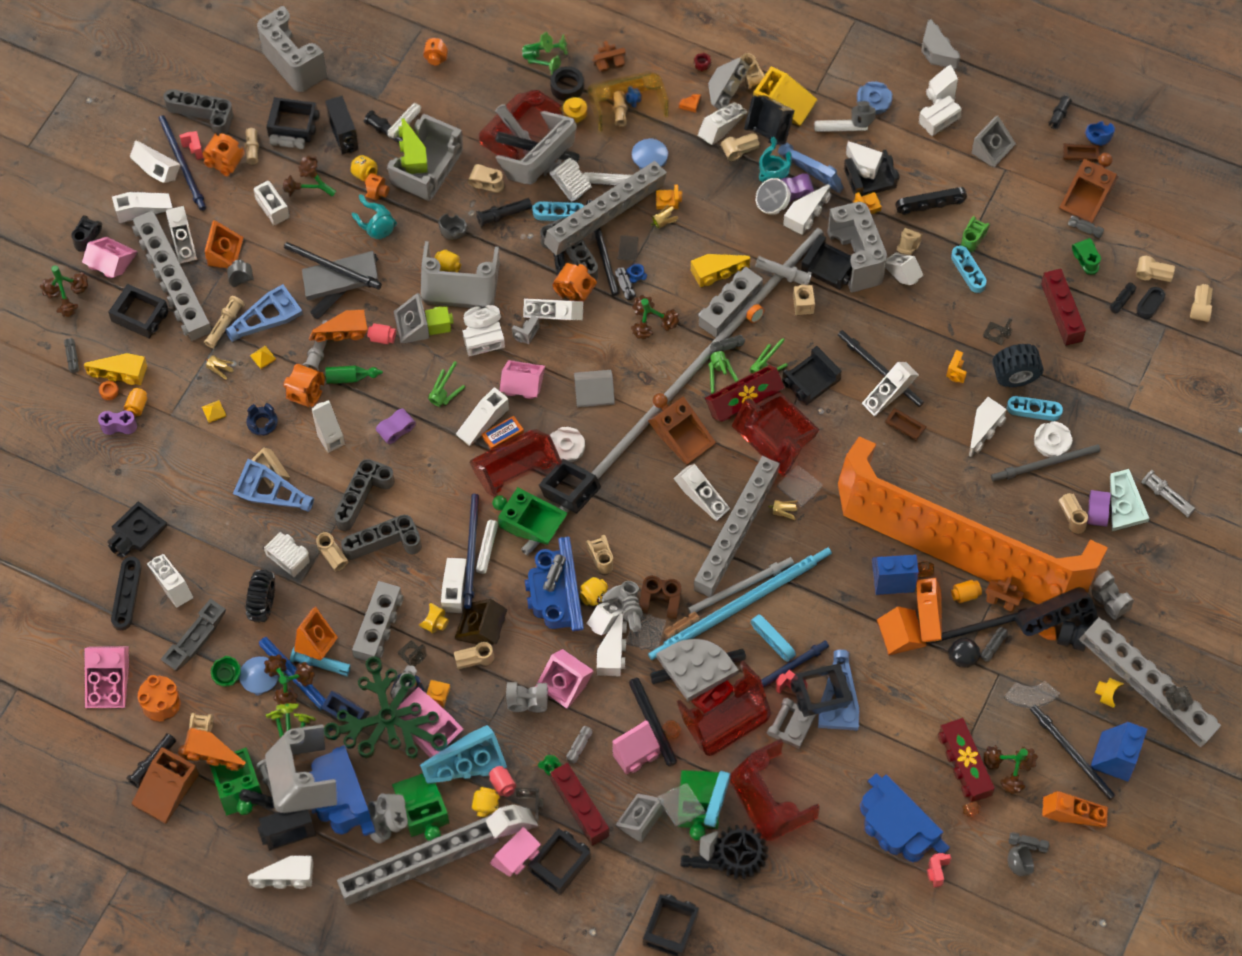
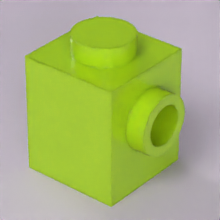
(438, 320)

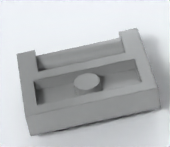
(797, 727)

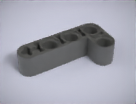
(220, 120)
(575, 251)
(369, 479)
(380, 541)

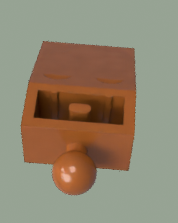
(1088, 191)
(684, 432)
(164, 788)

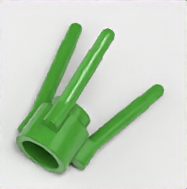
(719, 362)
(759, 364)
(438, 394)

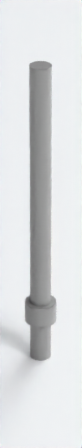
(773, 569)

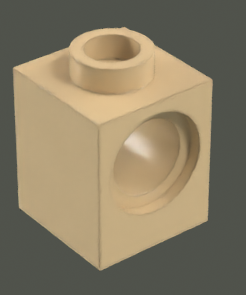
(803, 306)

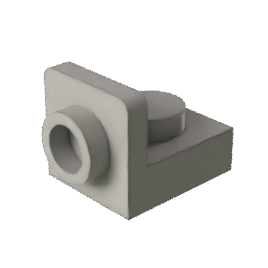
(528, 331)

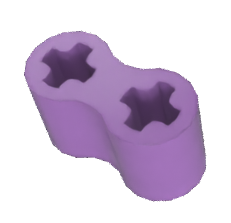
(799, 186)
(117, 422)
(395, 426)
(1098, 508)

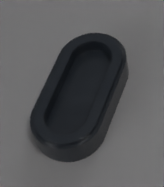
(1150, 302)

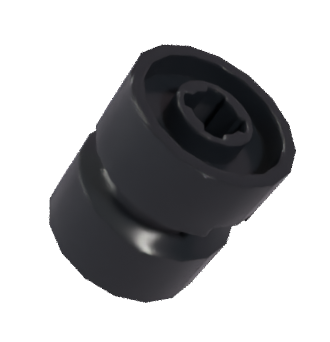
(1071, 634)

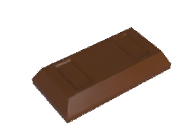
(1079, 152)
(905, 424)

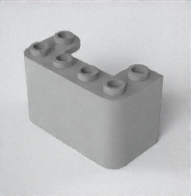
(299, 67)
(443, 150)
(856, 226)

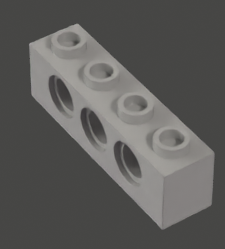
(716, 323)
(383, 594)

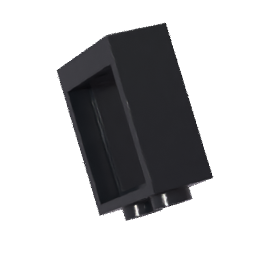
(292, 106)
(342, 125)
(123, 303)
(576, 500)
(838, 683)
(285, 828)
(548, 878)
(665, 945)

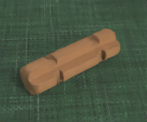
(681, 625)

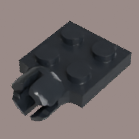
(135, 530)

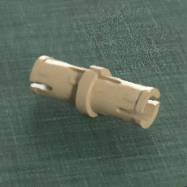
(620, 108)
(251, 146)

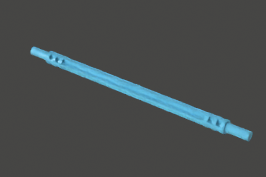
(743, 601)

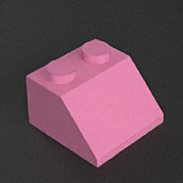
(108, 256)
(521, 379)
(565, 677)
(636, 748)
(515, 853)

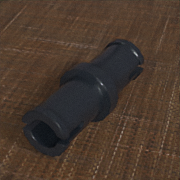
(1060, 112)

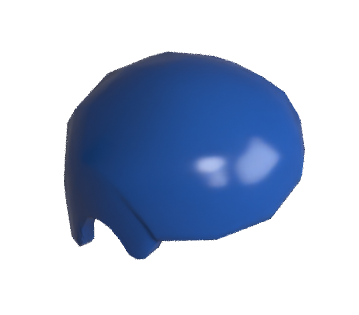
(1099, 133)

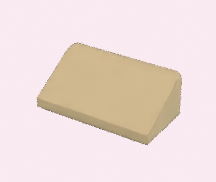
(269, 459)

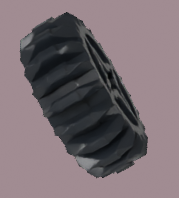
(260, 595)
(747, 854)

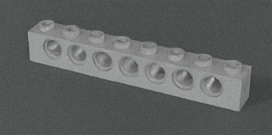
(605, 208)
(199, 325)
(736, 527)
(1138, 680)
(416, 861)

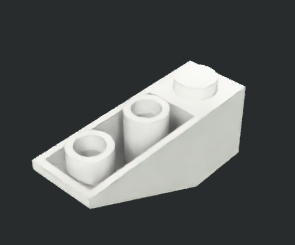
(721, 122)
(154, 163)
(135, 204)
(802, 212)
(181, 234)
(553, 309)
(890, 387)
(484, 415)
(987, 418)
(327, 426)
(701, 491)
(170, 580)
(453, 585)
(610, 651)
(510, 820)
(291, 871)

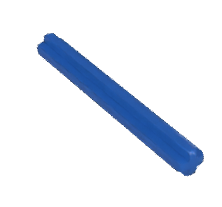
(311, 692)

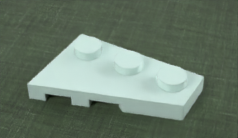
(1126, 502)

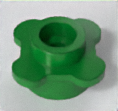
(550, 760)

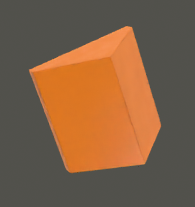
(222, 246)
(900, 630)
(314, 636)

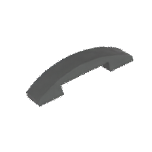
(195, 637)

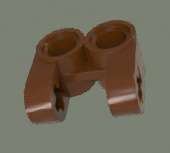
(661, 593)

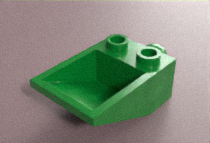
(532, 516)
(231, 782)
(702, 785)
(423, 806)

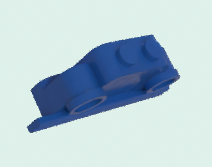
(562, 605)
(351, 805)
(899, 821)

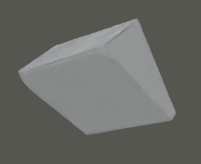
(707, 845)

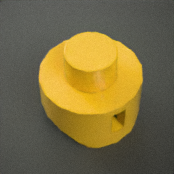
(575, 108)
(435, 619)
(1107, 690)

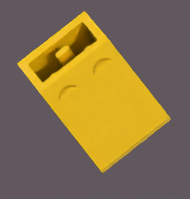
(787, 92)

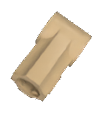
(736, 147)
(1149, 269)
(1201, 306)
(1073, 512)
(331, 552)
(471, 656)

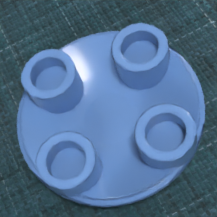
(648, 151)
(254, 678)

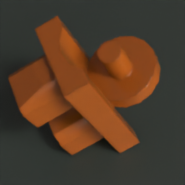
(602, 59)
(1004, 591)

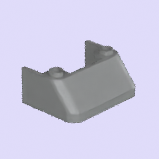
(544, 153)
(458, 288)
(297, 790)

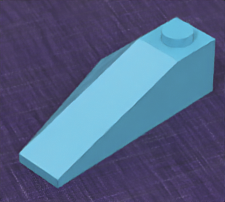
(467, 757)

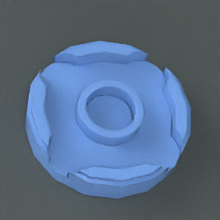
(877, 95)

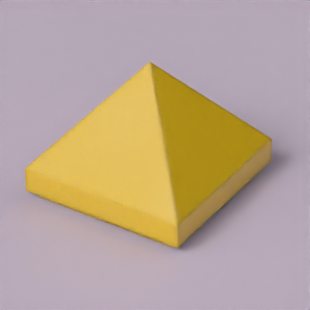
(263, 357)
(214, 411)

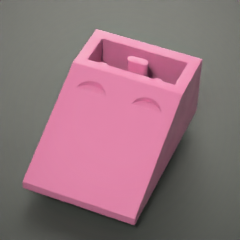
(106, 676)
(447, 724)

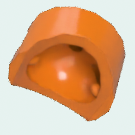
(437, 54)
(376, 188)

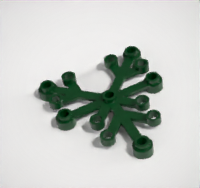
(408, 727)

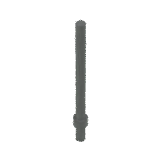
(1011, 472)

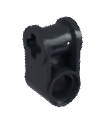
(85, 232)

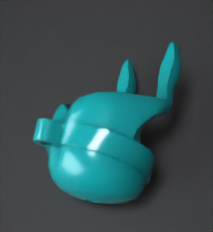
(773, 166)
(380, 224)

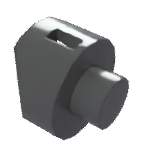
(865, 112)
(239, 273)

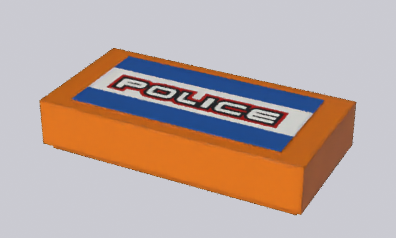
(502, 432)

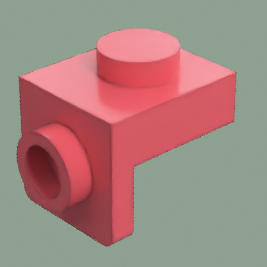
(785, 680)
(935, 872)

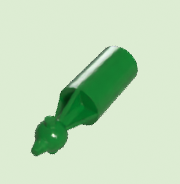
(349, 374)

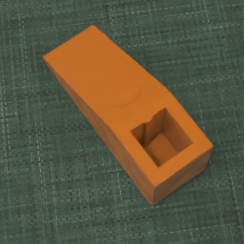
(347, 325)
(929, 609)
(206, 746)
(1074, 810)

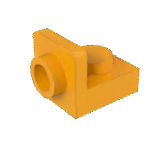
(670, 197)
(870, 200)
(955, 370)
(438, 692)

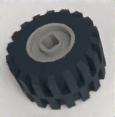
(1017, 365)

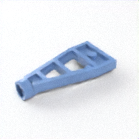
(825, 174)
(283, 302)
(250, 480)
(840, 718)

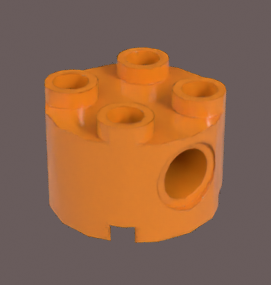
(223, 154)
(574, 282)
(304, 385)
(159, 698)

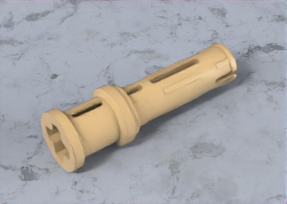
(227, 315)

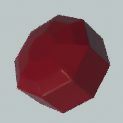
(702, 61)

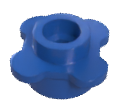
(633, 96)
(636, 268)

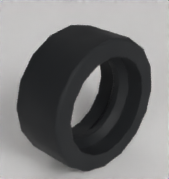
(566, 72)

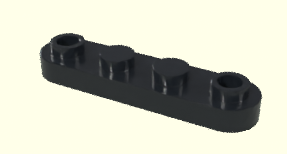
(931, 200)
(126, 593)

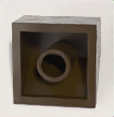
(481, 622)

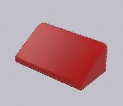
(713, 696)

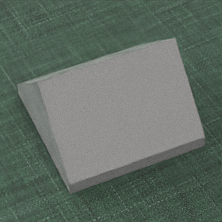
(993, 142)
(411, 320)
(594, 388)
(640, 816)

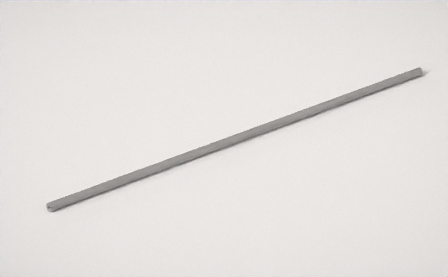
(692, 369)

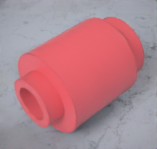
(381, 333)
(502, 781)

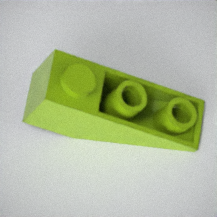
(414, 150)

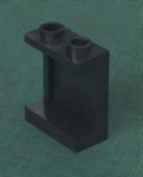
(769, 118)
(885, 178)
(827, 263)
(812, 376)

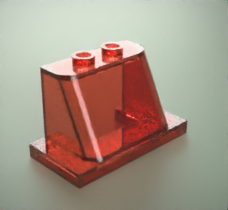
(775, 429)

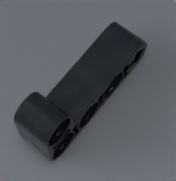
(1057, 610)

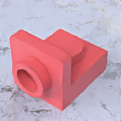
(192, 140)

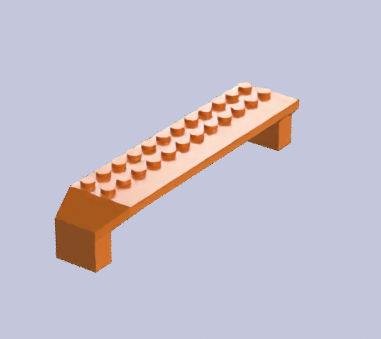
(957, 538)

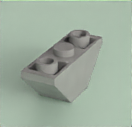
(938, 48)
(726, 82)

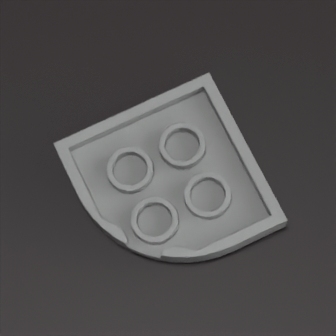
(696, 666)

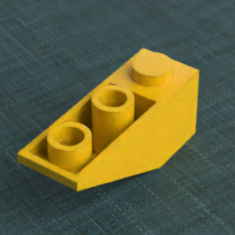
(716, 267)
(122, 367)

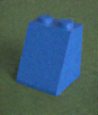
(895, 574)
(1119, 750)

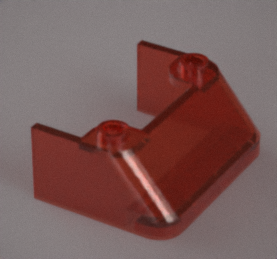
(518, 107)
(514, 458)
(732, 717)
(762, 809)

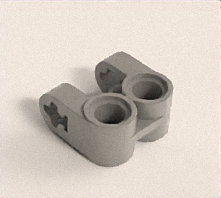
(1108, 594)
(521, 698)
(383, 814)

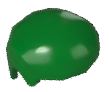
(226, 671)

